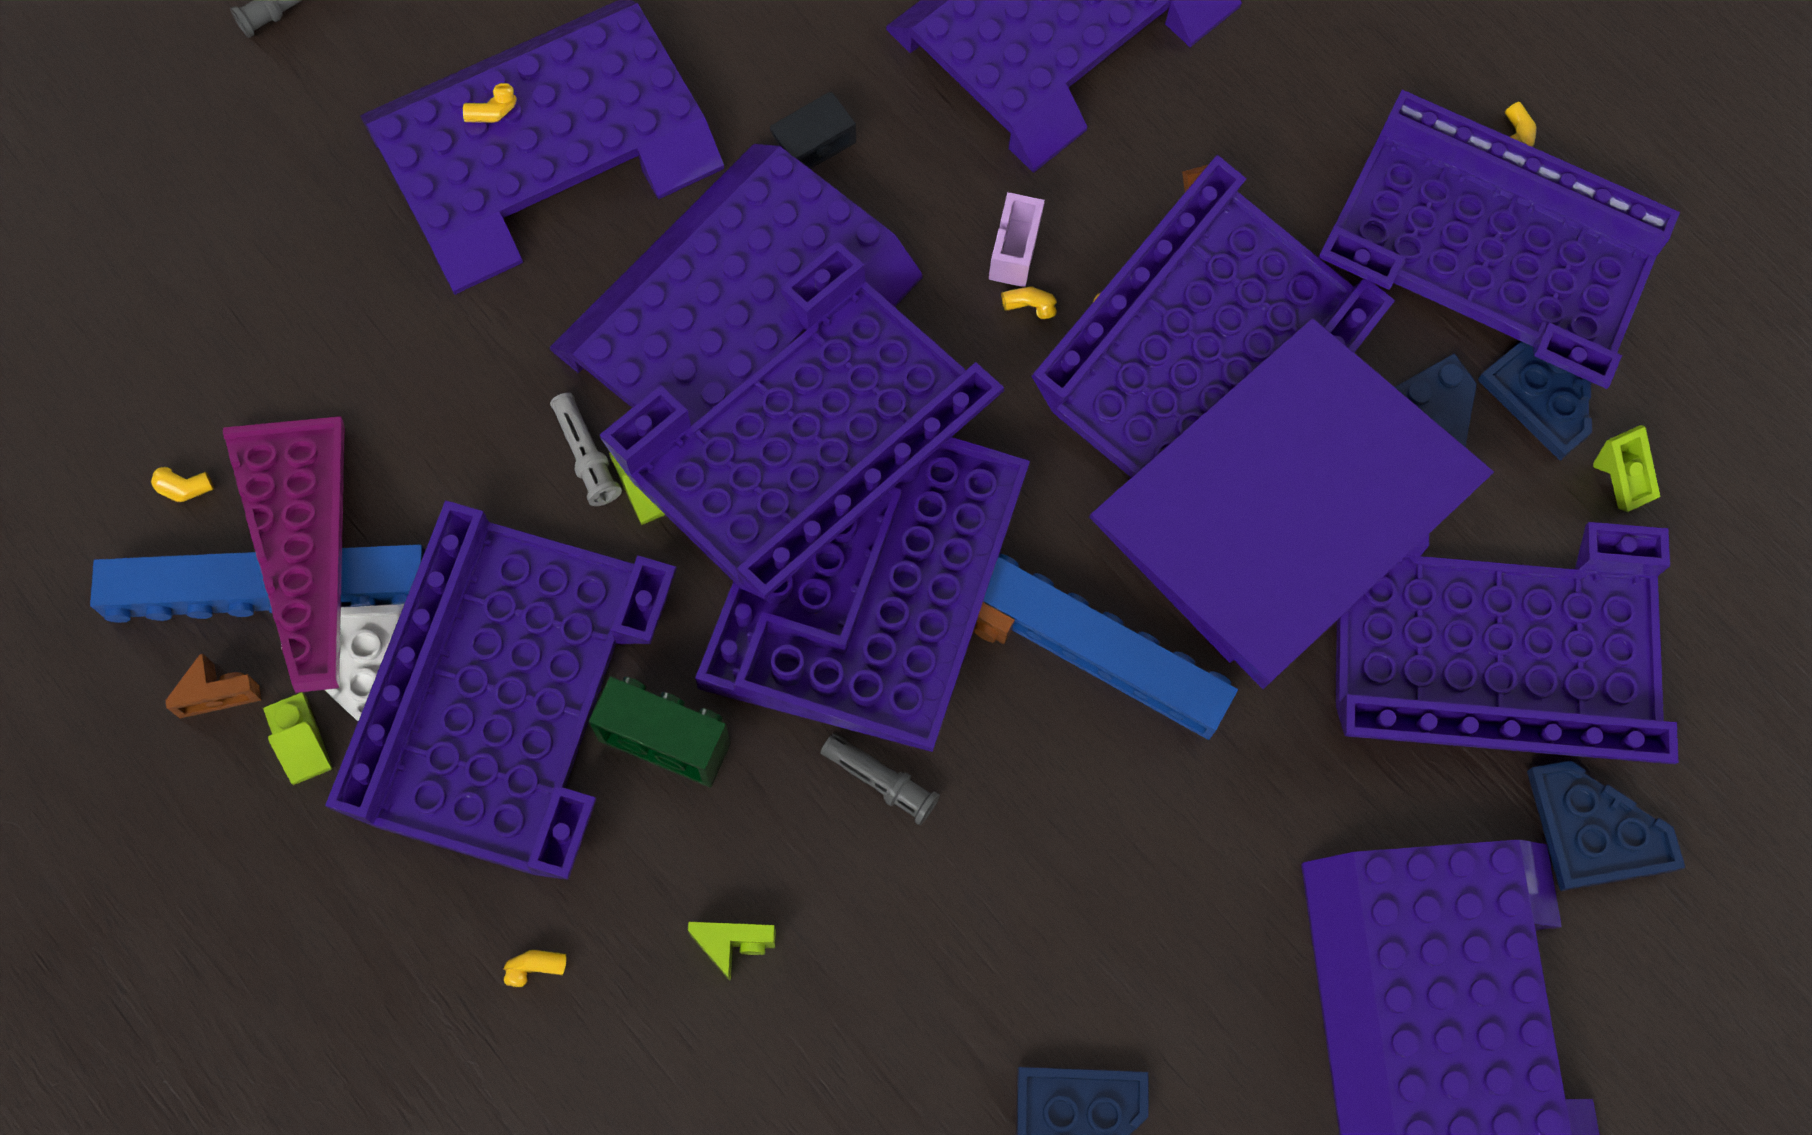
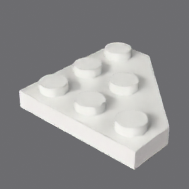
(363, 643)

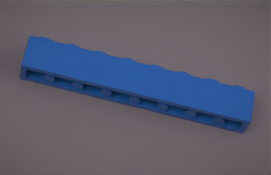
(235, 583)
(1109, 649)

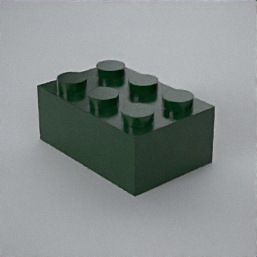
(661, 730)

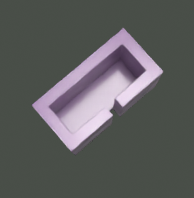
(1016, 239)

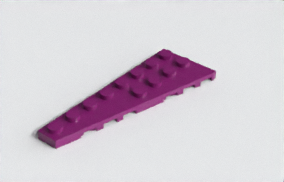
(294, 511)

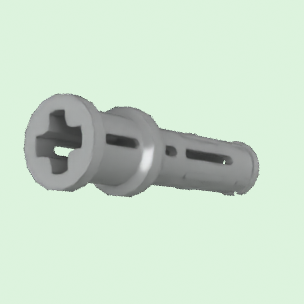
(589, 463)

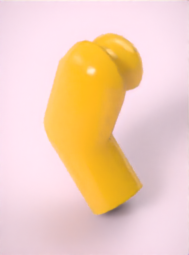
(494, 109)
(1523, 123)
(1033, 297)
(179, 488)
(533, 961)

